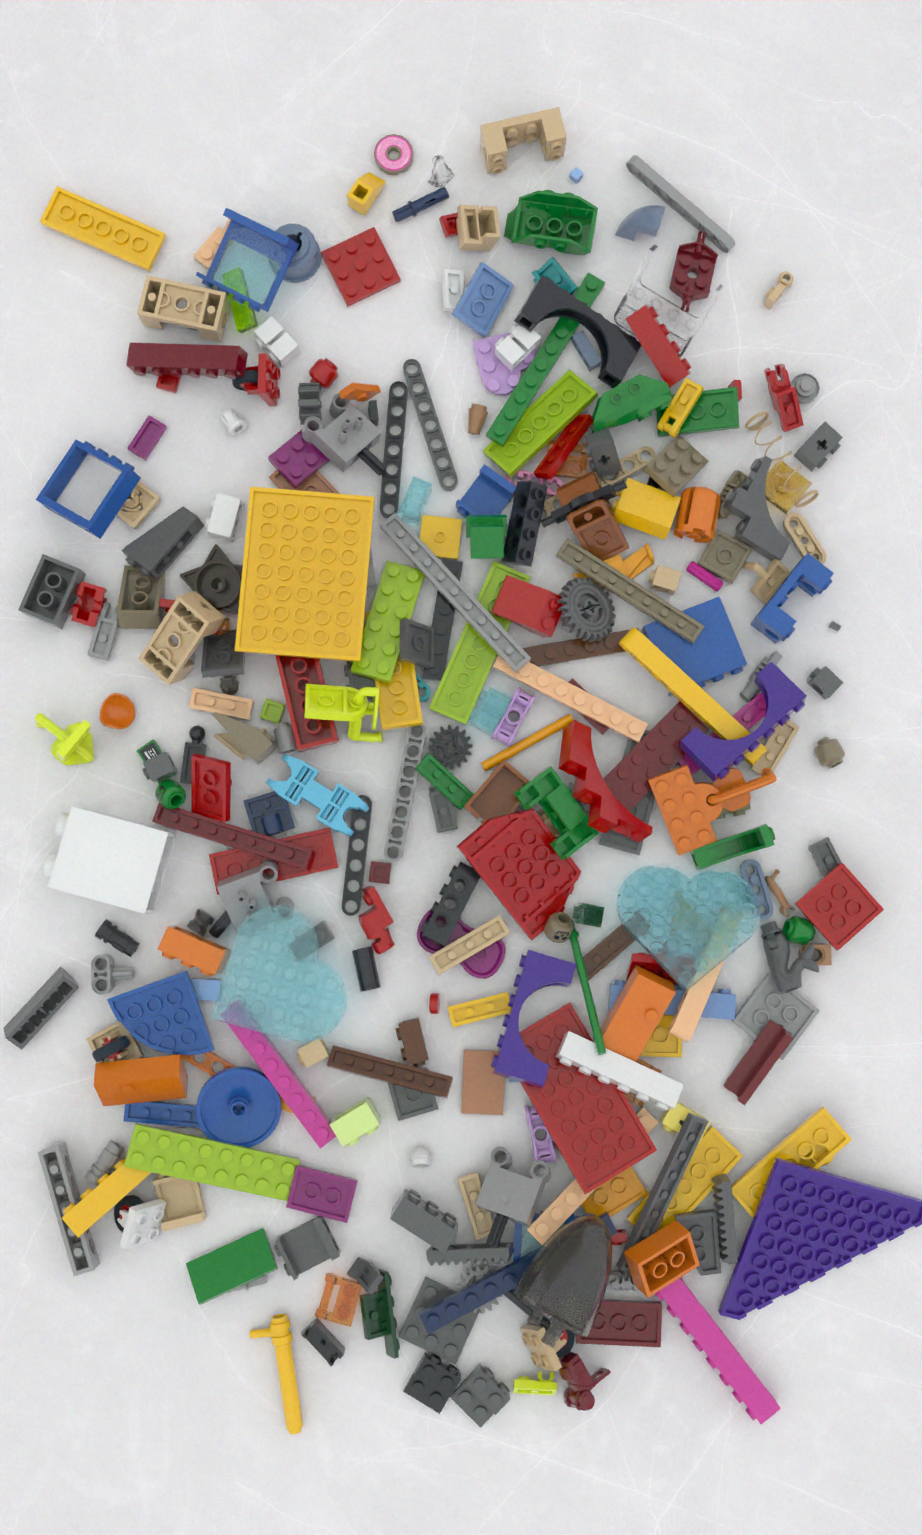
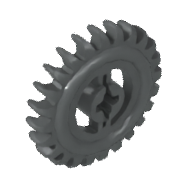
(579, 613)

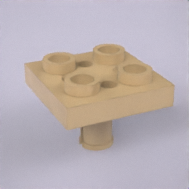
(148, 500)

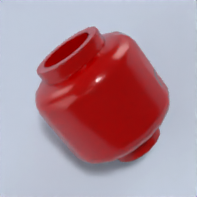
(323, 372)

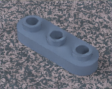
(757, 878)

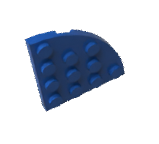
(165, 1016)

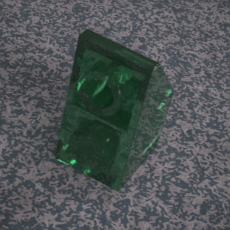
(588, 914)

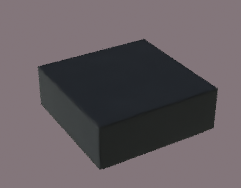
(373, 412)

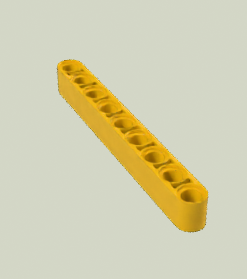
(686, 690)

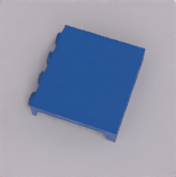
(712, 653)

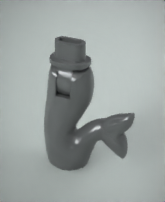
(777, 956)

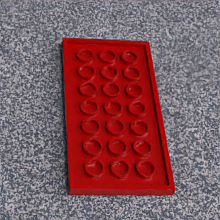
(583, 1116)

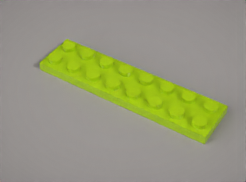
(472, 655)
(211, 1162)

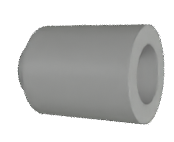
(285, 738)

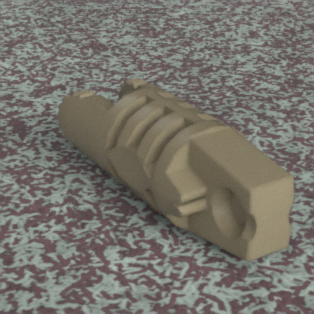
(732, 483)

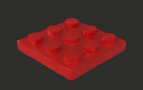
(360, 266)
(839, 906)

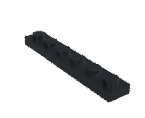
(442, 625)

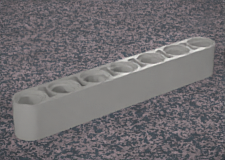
(399, 801)

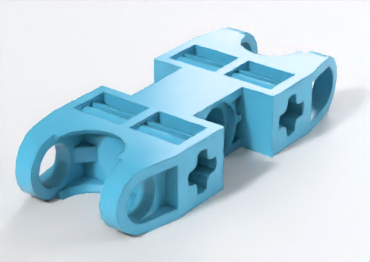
(303, 786)

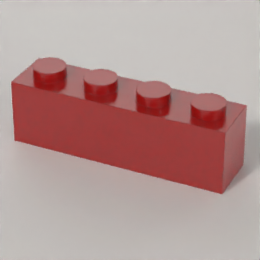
(658, 346)

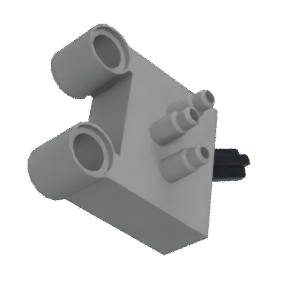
(245, 895)

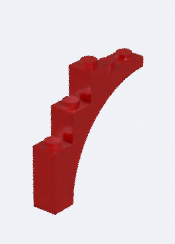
(590, 788)

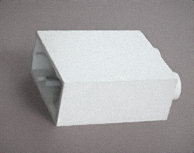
(109, 860)

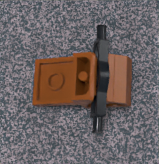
(590, 515)

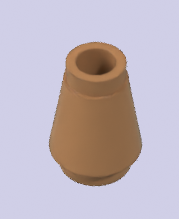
(476, 418)

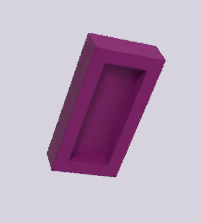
(147, 437)

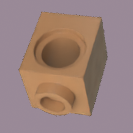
(824, 951)

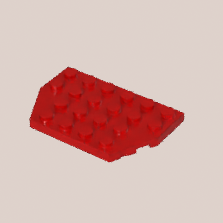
(521, 867)

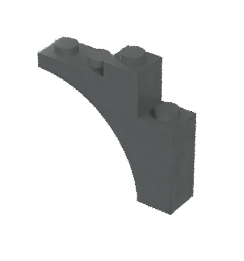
(750, 505)

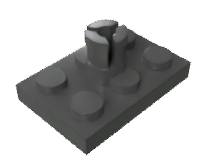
(220, 656)

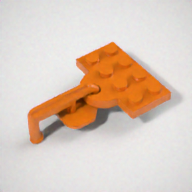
(686, 808)

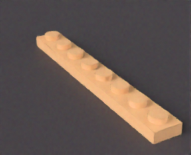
(576, 699)
(571, 1197)

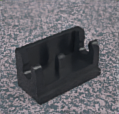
(323, 1341)

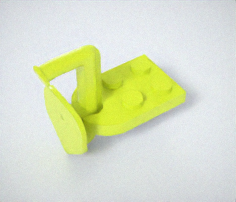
(344, 704)
(73, 744)

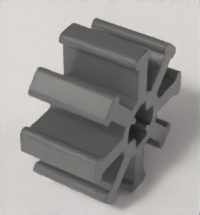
(309, 401)

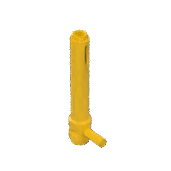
(282, 1339)

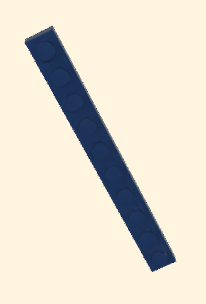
(483, 1290)

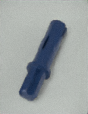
(420, 204)

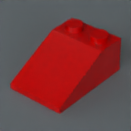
(528, 606)

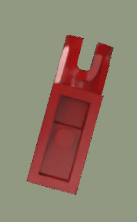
(784, 398)
(376, 920)

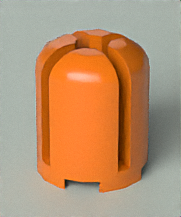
(697, 514)

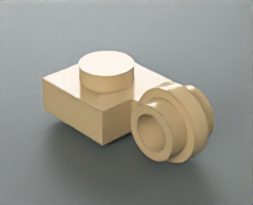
(775, 293)

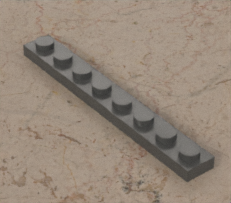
(666, 1183)

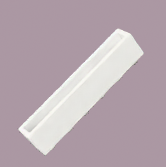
(619, 1071)

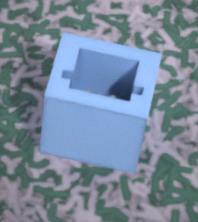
(576, 175)

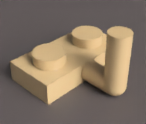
(769, 579)

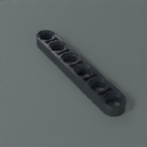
(359, 855)

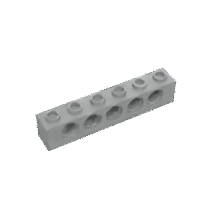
(63, 1192)

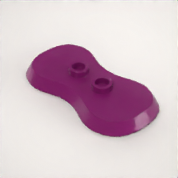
(482, 964)

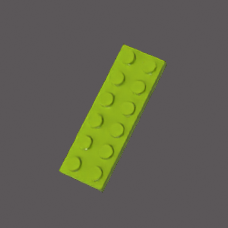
(542, 423)
(381, 636)

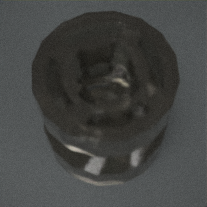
(200, 922)

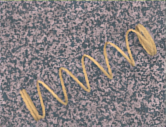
(752, 428)

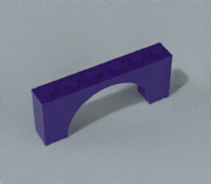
(718, 755)
(513, 1057)

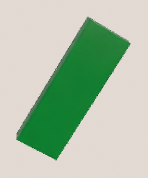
(444, 781)

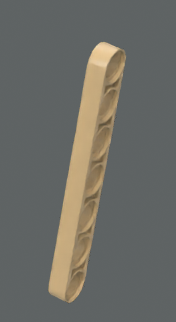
(633, 457)

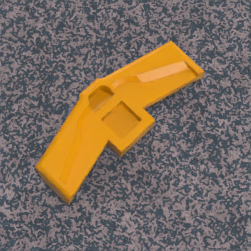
(632, 565)

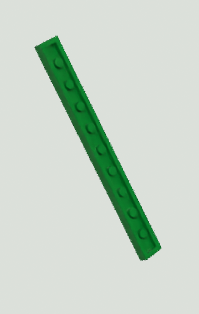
(541, 365)

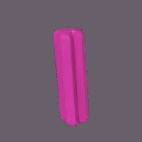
(704, 576)

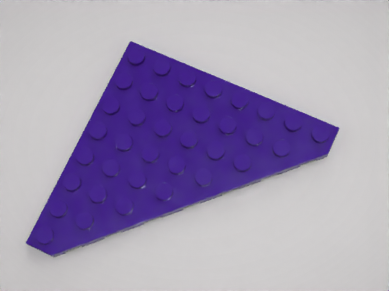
(808, 1227)

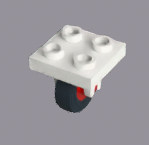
(138, 1220)

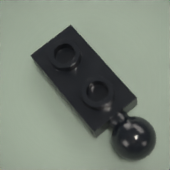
(197, 734)

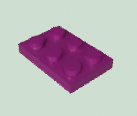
(297, 459)
(322, 1193)

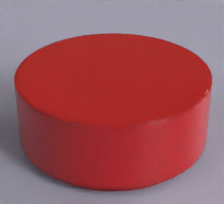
(434, 1003)

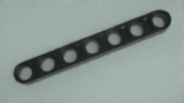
(390, 440)

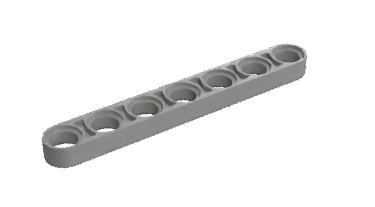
(680, 204)

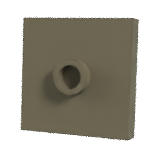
(724, 556)

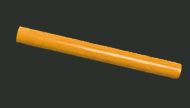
(527, 742)

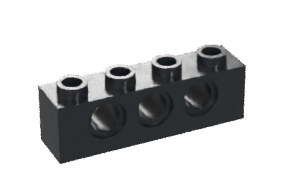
(524, 523)
(440, 935)

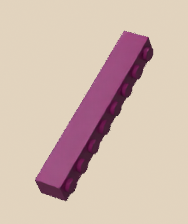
(286, 1084)
(719, 1350)

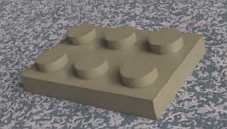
(675, 465)

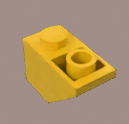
(365, 192)

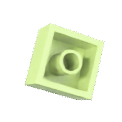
(355, 1122)

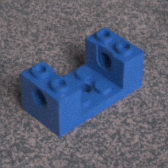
(810, 577)

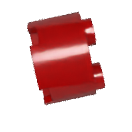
(89, 604)

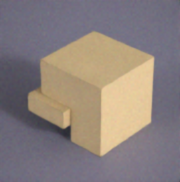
(477, 227)

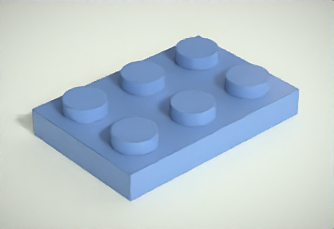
(482, 299)

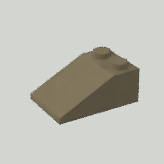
(140, 600)
(251, 739)

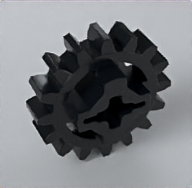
(440, 743)

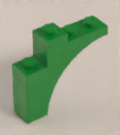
(733, 846)

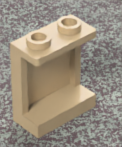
(183, 1201)

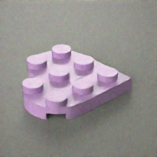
(493, 373)

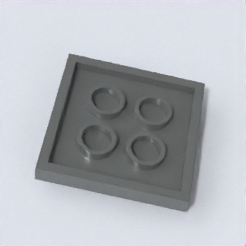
(446, 1341)

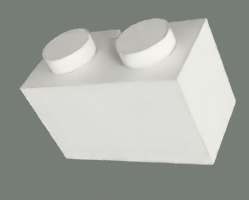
(279, 345)
(516, 346)
(223, 517)

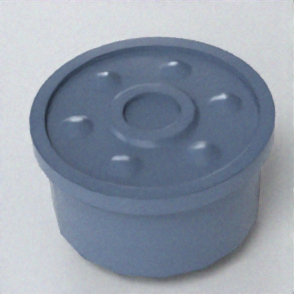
(307, 256)

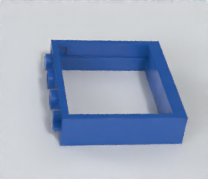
(111, 503)

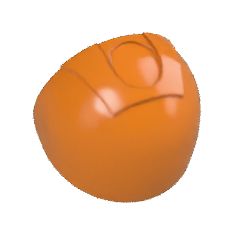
(117, 711)

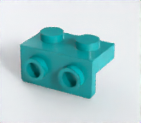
(557, 274)

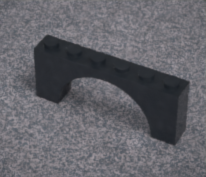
(615, 345)

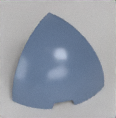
(644, 220)

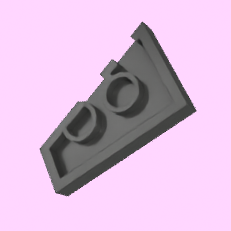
(705, 1238)

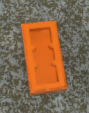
(359, 392)

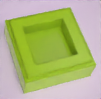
(272, 711)

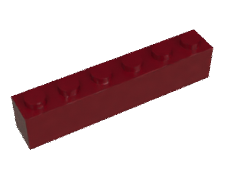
(187, 360)

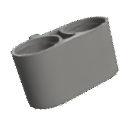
(109, 974)

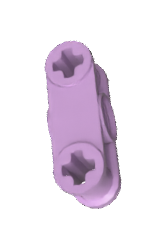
(507, 729)
(540, 1146)

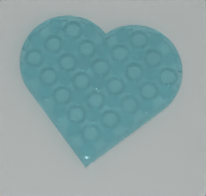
(688, 921)
(277, 980)

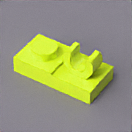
(525, 1385)

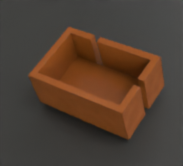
(497, 793)

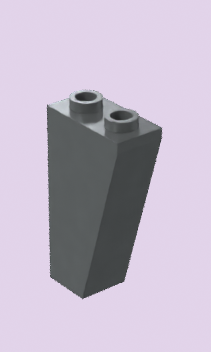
(163, 543)

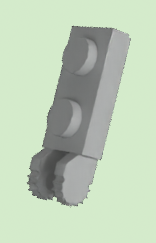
(104, 634)

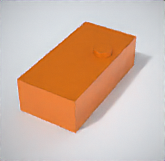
(636, 1013)
(141, 1080)

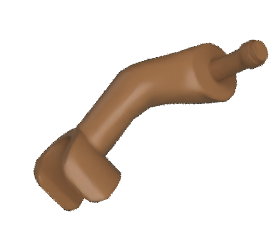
(778, 893)

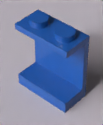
(486, 495)

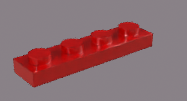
(563, 446)

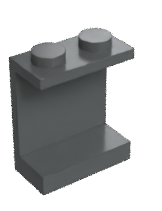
(306, 1246)

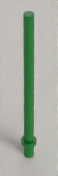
(587, 992)

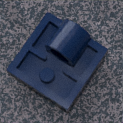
(269, 814)

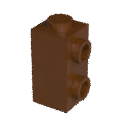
(413, 1042)

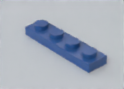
(162, 1114)

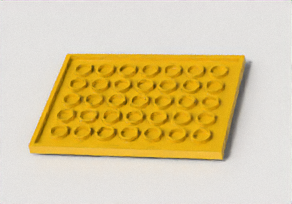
(305, 574)

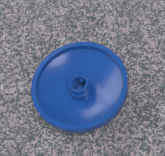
(238, 1107)

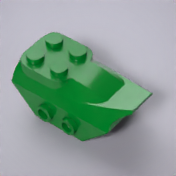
(553, 221)
(629, 402)

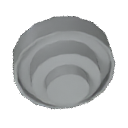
(806, 387)

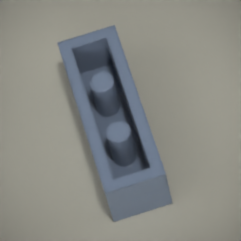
(586, 350)

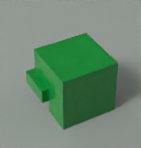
(486, 535)

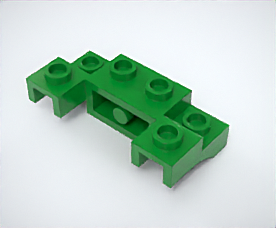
(561, 809)

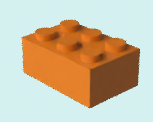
(193, 950)
(661, 1258)

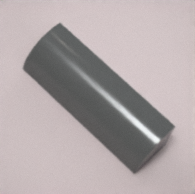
(40, 1008)

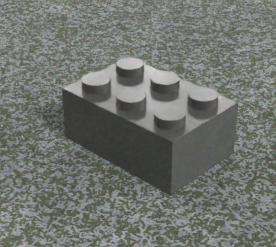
(51, 591)
(425, 1220)

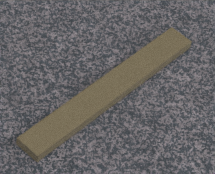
(630, 591)

